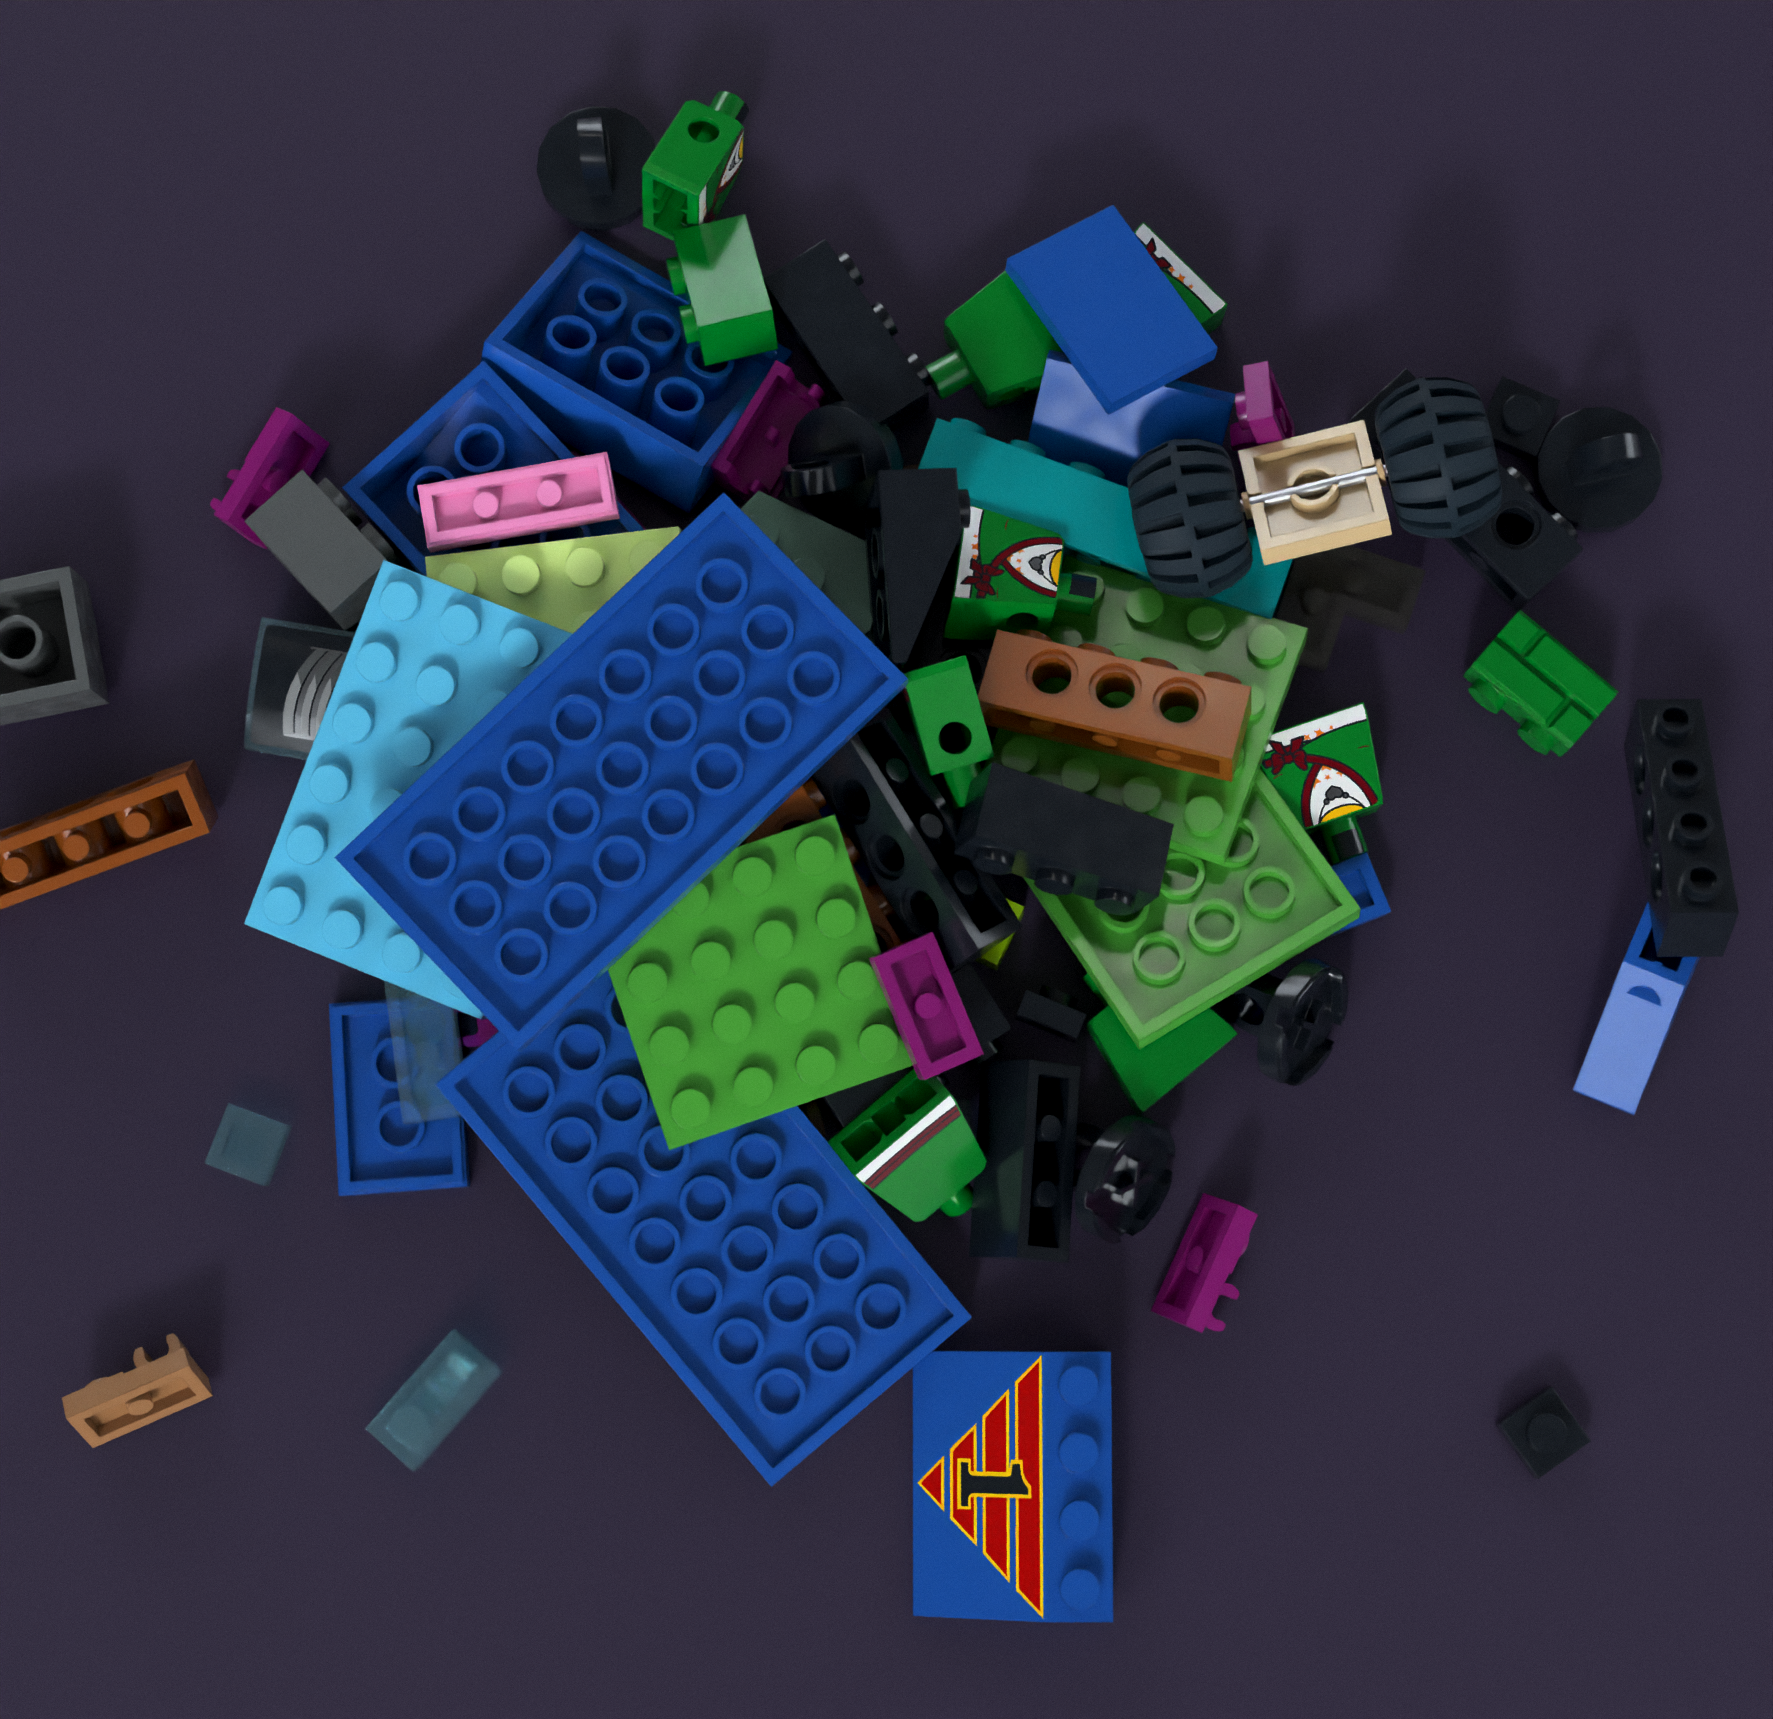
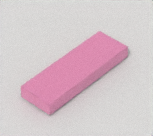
(518, 502)

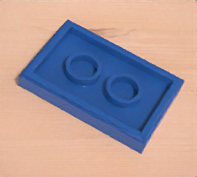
(1111, 309)
(1077, 429)
(372, 1143)

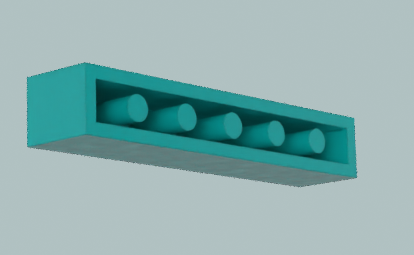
(1076, 503)

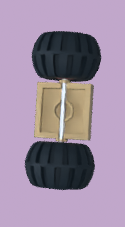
(1315, 489)

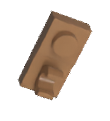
(138, 1397)

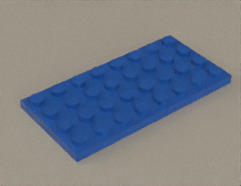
(621, 771)
(732, 1254)

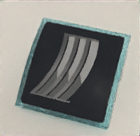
(292, 685)

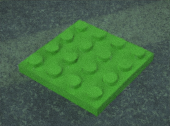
(1198, 639)
(1210, 923)
(759, 988)

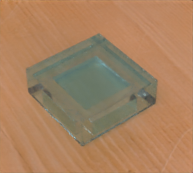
(248, 1144)

